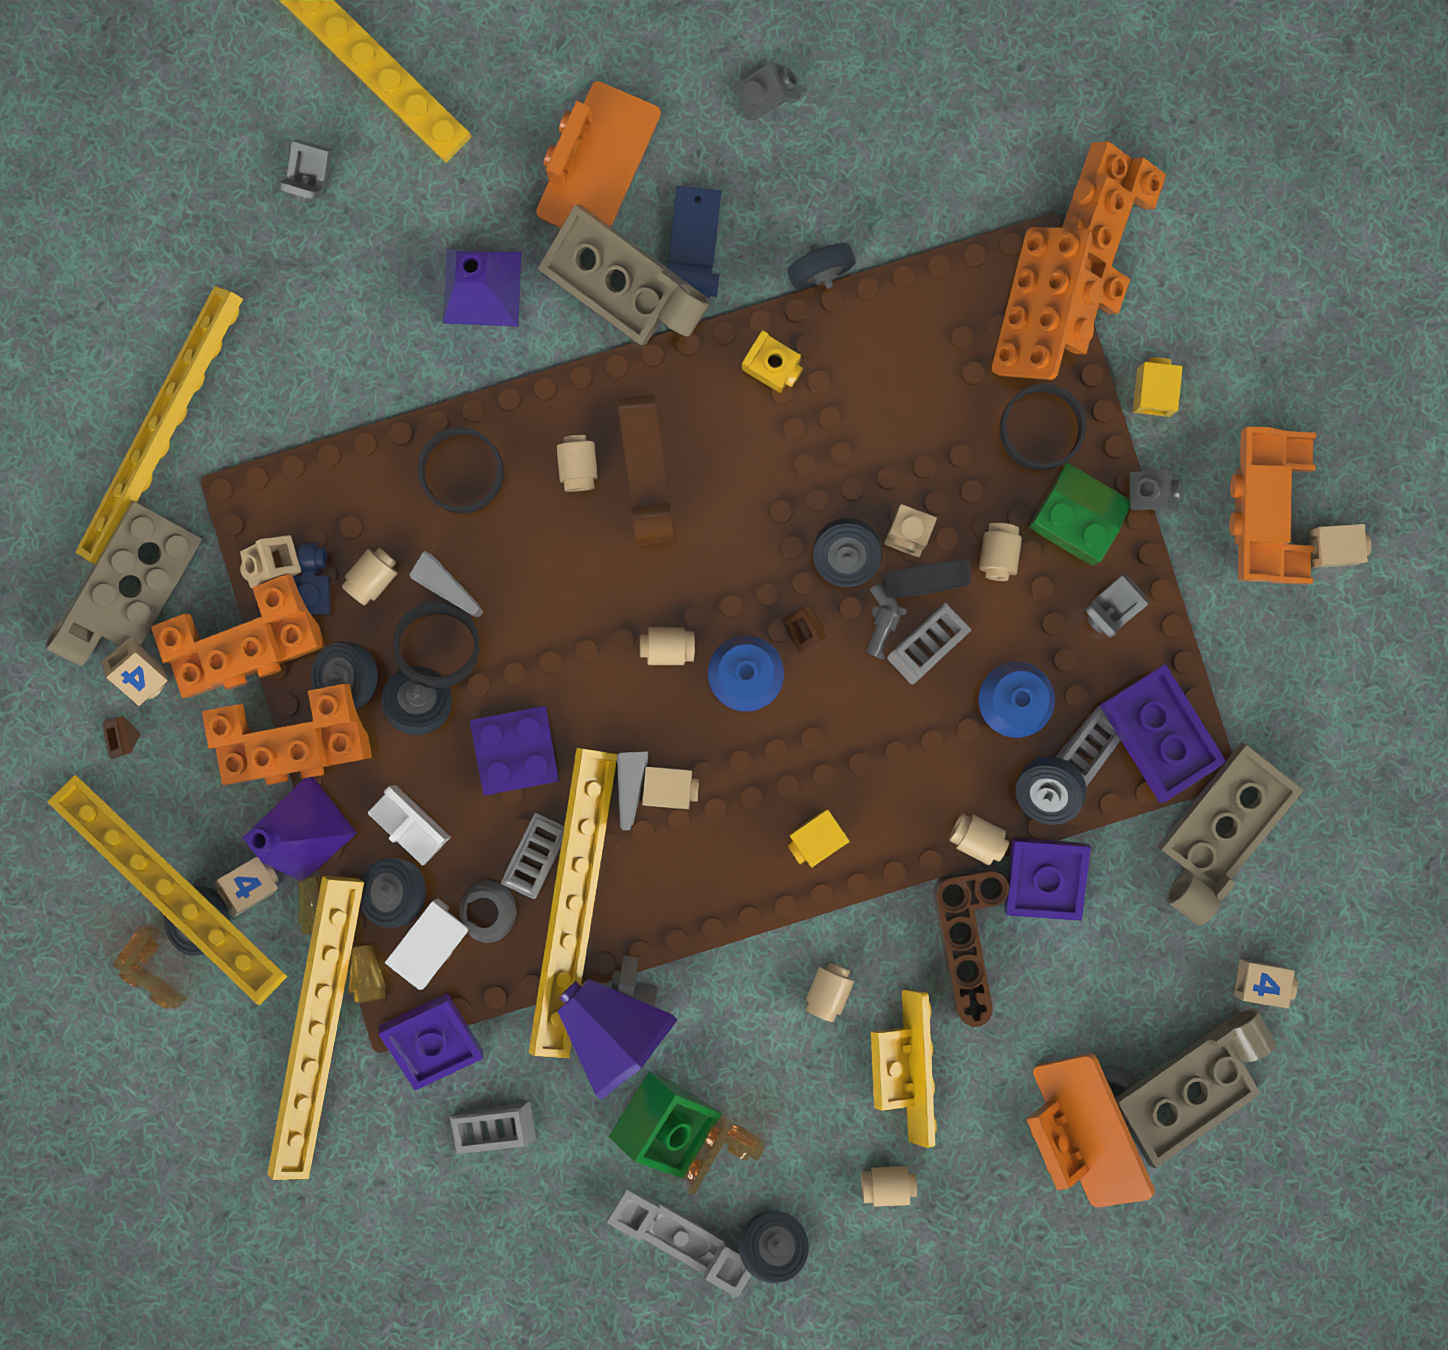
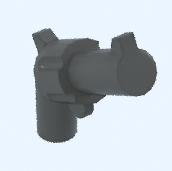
(885, 619)

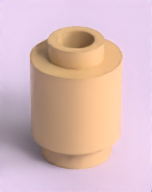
(577, 463)
(1000, 551)
(370, 575)
(667, 646)
(979, 838)
(829, 991)
(888, 1186)

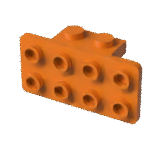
(596, 154)
(1049, 304)
(1086, 1134)

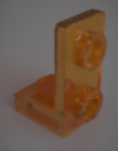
(142, 948)
(740, 1142)

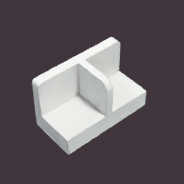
(408, 824)
(427, 945)

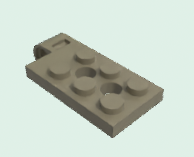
(650, 289)
(100, 605)
(1214, 858)
(1223, 1080)

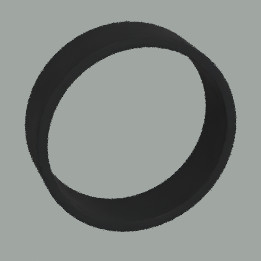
(1070, 400)
(433, 442)
(927, 579)
(436, 608)

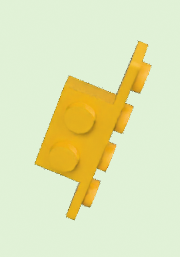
(905, 1068)

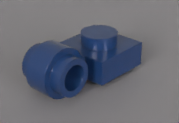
(312, 588)

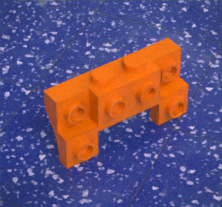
(1103, 204)
(1264, 505)
(244, 650)
(271, 754)

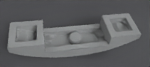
(681, 1238)

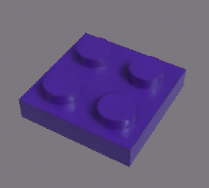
(514, 750)
(1047, 879)
(430, 1041)

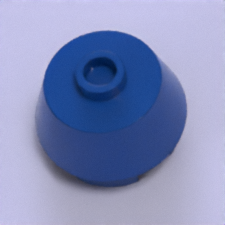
(745, 673)
(1016, 699)

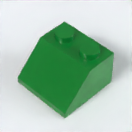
(1080, 515)
(664, 1126)

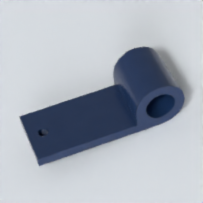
(695, 238)

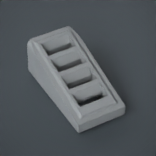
(436, 578)
(906, 665)
(1077, 741)
(630, 781)
(524, 887)
(523, 1120)

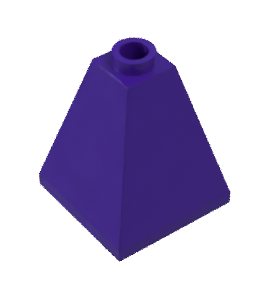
(482, 287)
(300, 831)
(611, 1032)

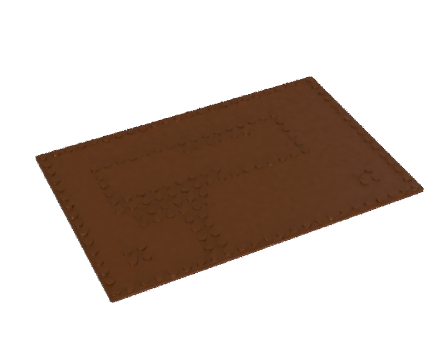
(883, 415)

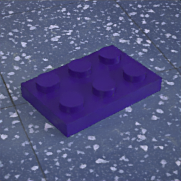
(1162, 733)

